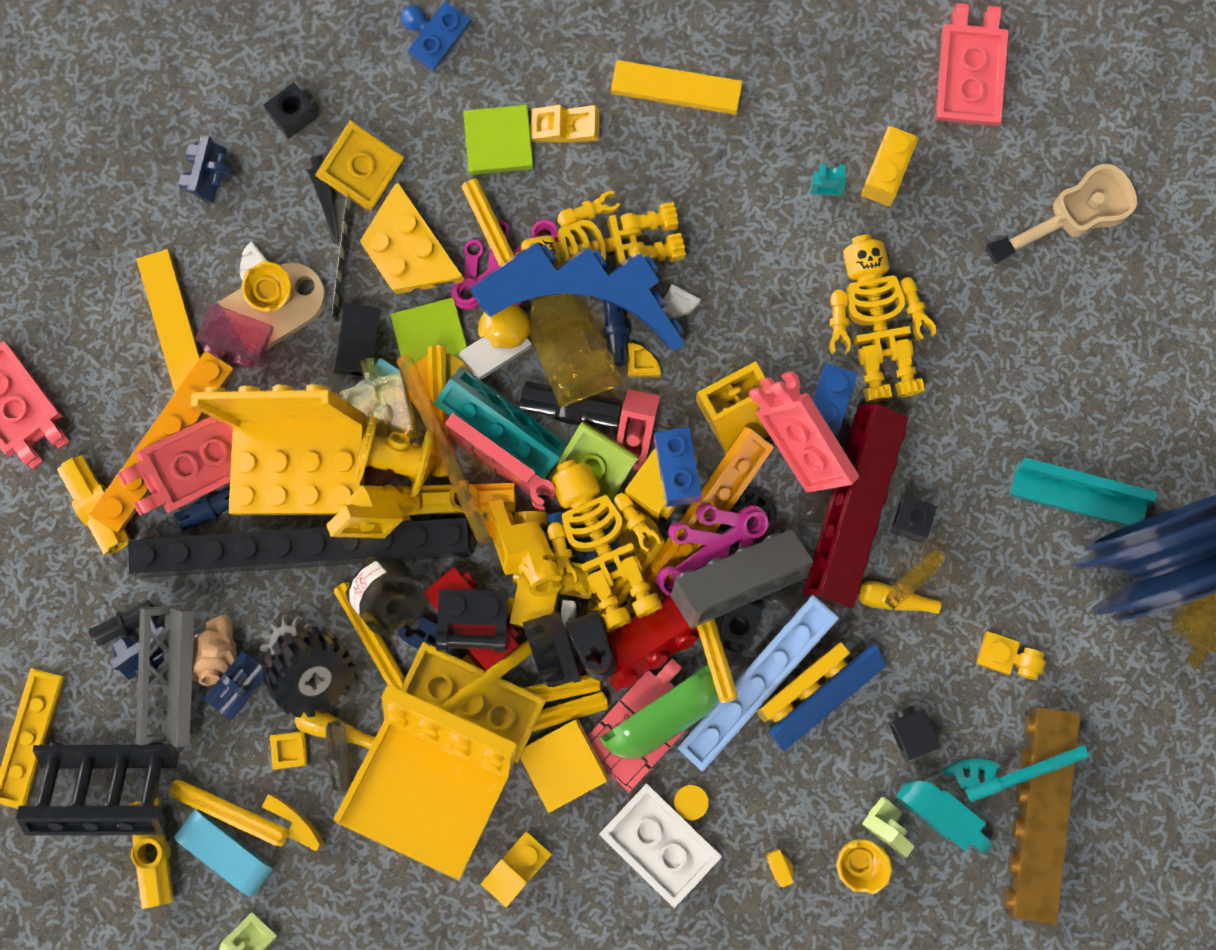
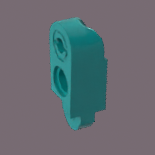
(944, 815)

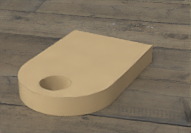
(295, 315)

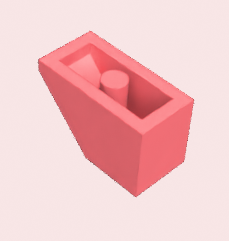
(638, 423)

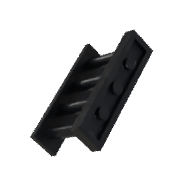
(97, 820)

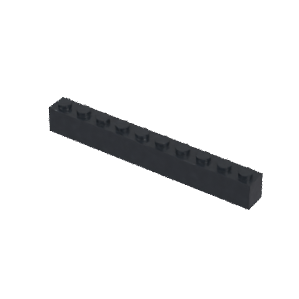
(294, 549)

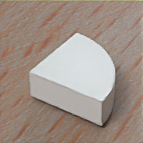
(250, 258)
(679, 302)
(568, 613)

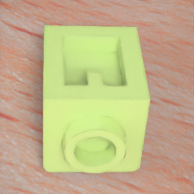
(882, 823)
(249, 935)

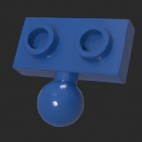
(436, 35)

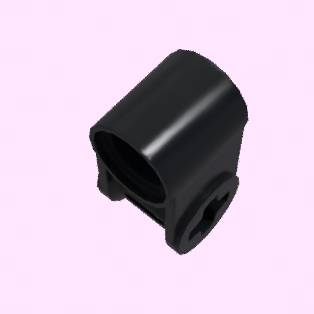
(592, 642)

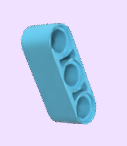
(224, 853)

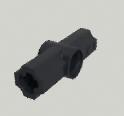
(593, 410)

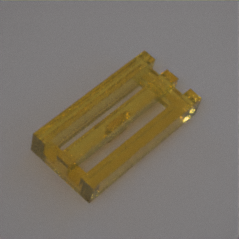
(914, 579)

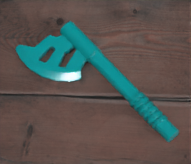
(993, 784)

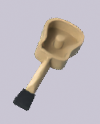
(1099, 200)

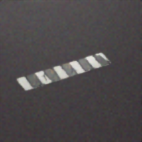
(341, 258)

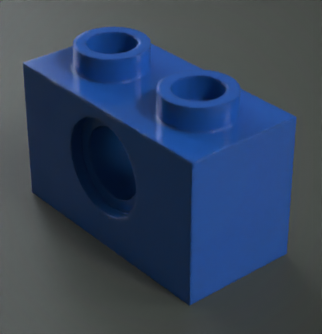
(677, 467)

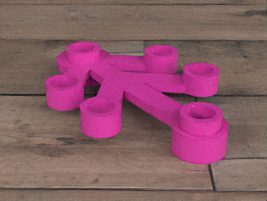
(471, 263)
(716, 543)

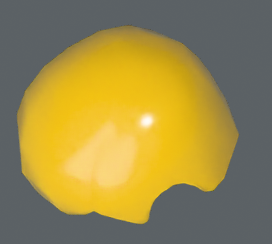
(267, 287)
(506, 328)
(864, 856)

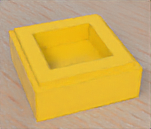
(289, 750)

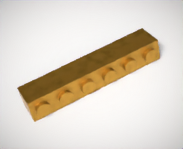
(1042, 819)

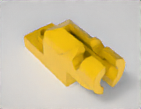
(374, 511)
(524, 551)

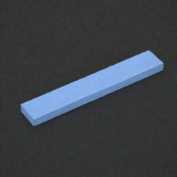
(759, 682)

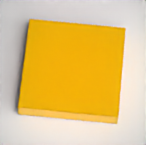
(359, 166)
(563, 765)

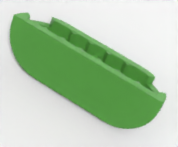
(664, 717)

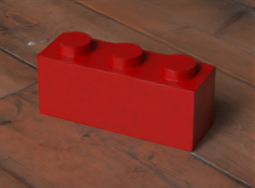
(463, 581)
(648, 643)

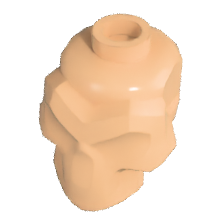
(213, 651)

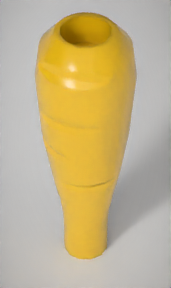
(874, 594)
(316, 727)

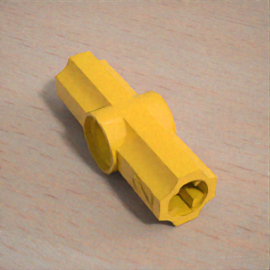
(86, 493)
(442, 498)
(153, 877)

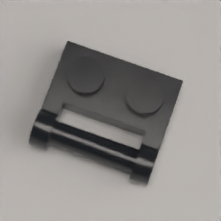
(472, 609)

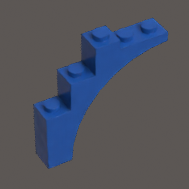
(626, 285)

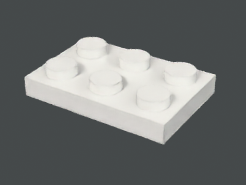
(660, 845)

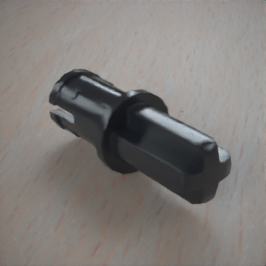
(117, 626)

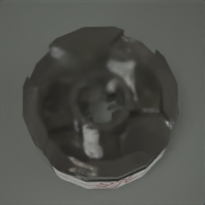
(386, 595)

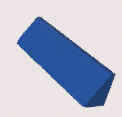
(827, 697)

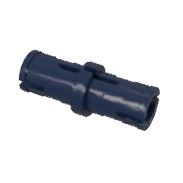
(615, 333)
(205, 509)

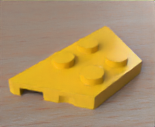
(406, 247)

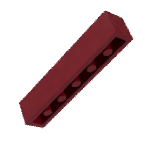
(856, 508)

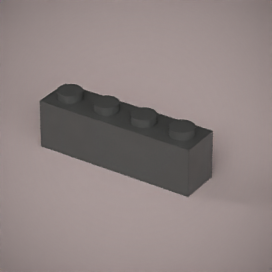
(741, 578)

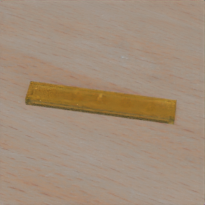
(445, 450)

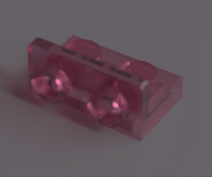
(234, 336)

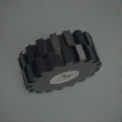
(292, 667)

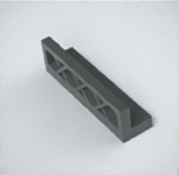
(176, 679)

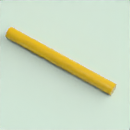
(487, 678)

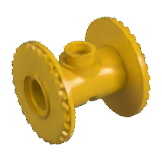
(394, 454)

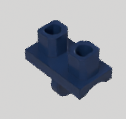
(207, 171)
(127, 654)
(236, 686)

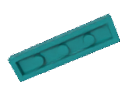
(501, 422)
(1075, 492)

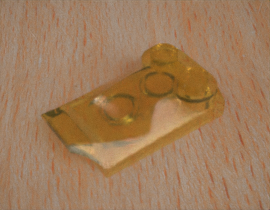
(571, 349)

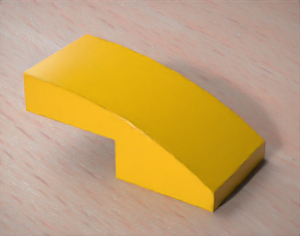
(565, 125)
(301, 828)

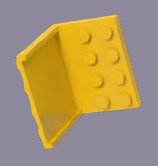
(288, 448)
(427, 784)

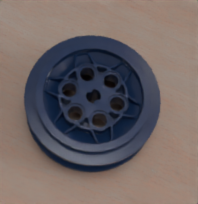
(1164, 555)

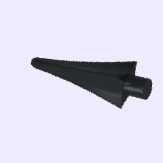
(325, 196)

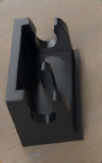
(356, 338)
(551, 649)

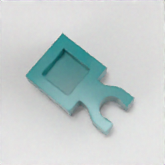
(828, 181)

